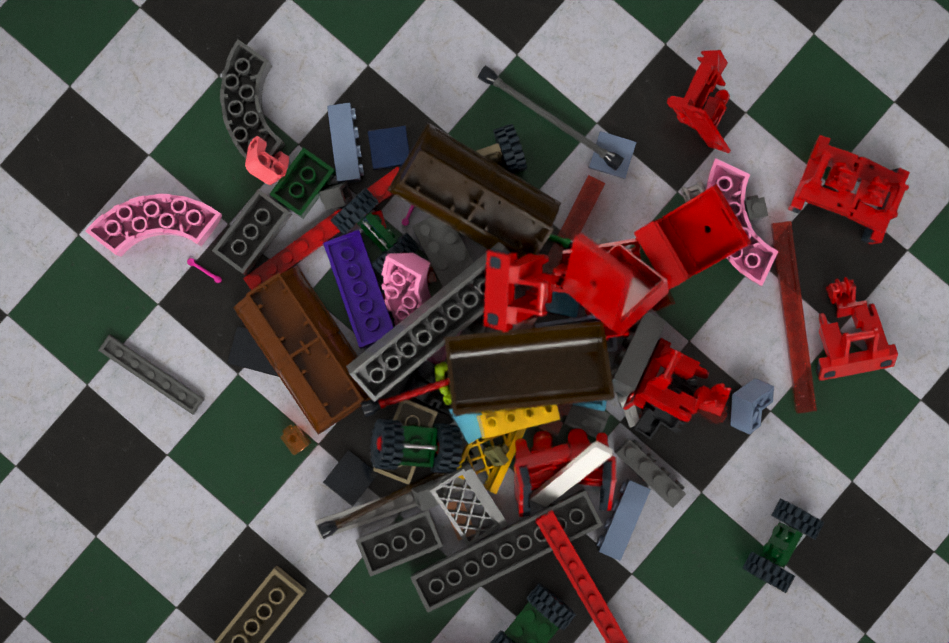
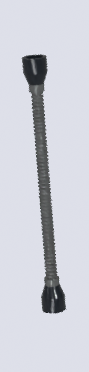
(488, 76)

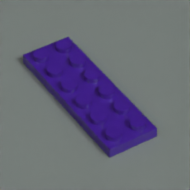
(359, 288)

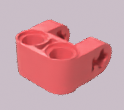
(263, 165)

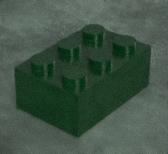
(303, 182)

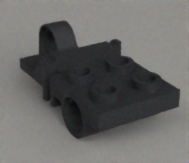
(421, 376)
(653, 418)

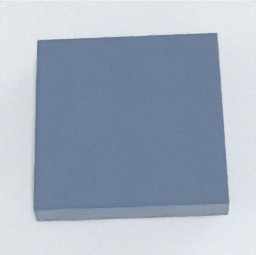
(613, 144)

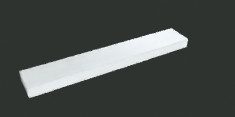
(571, 474)

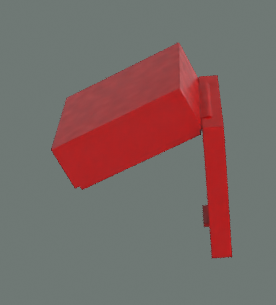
(680, 243)
(612, 283)

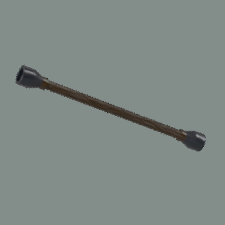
(328, 528)

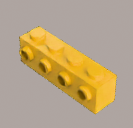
(507, 421)

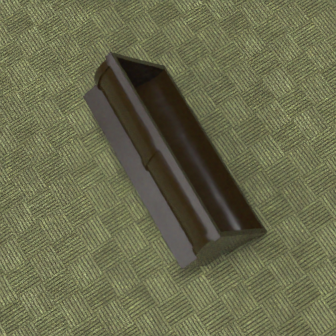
(474, 194)
(528, 368)

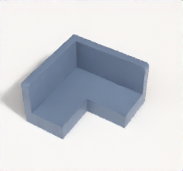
(749, 403)

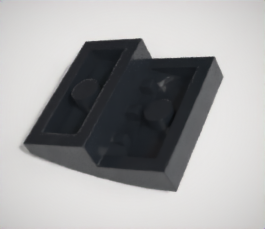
(350, 478)

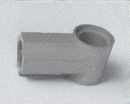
(632, 414)

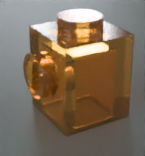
(295, 439)

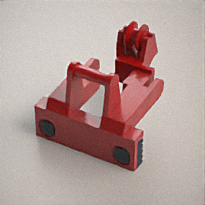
(503, 272)
(838, 360)

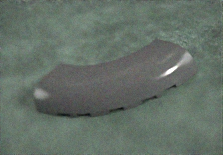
(242, 99)

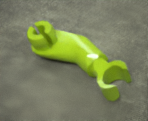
(440, 375)

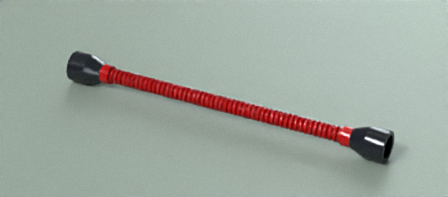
(370, 407)

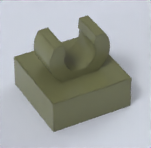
(496, 454)

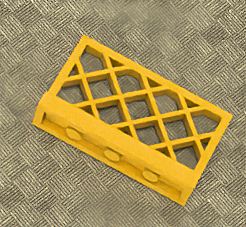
(497, 473)

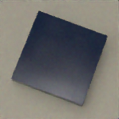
(388, 147)

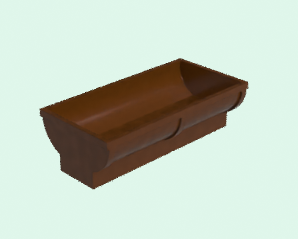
(303, 347)

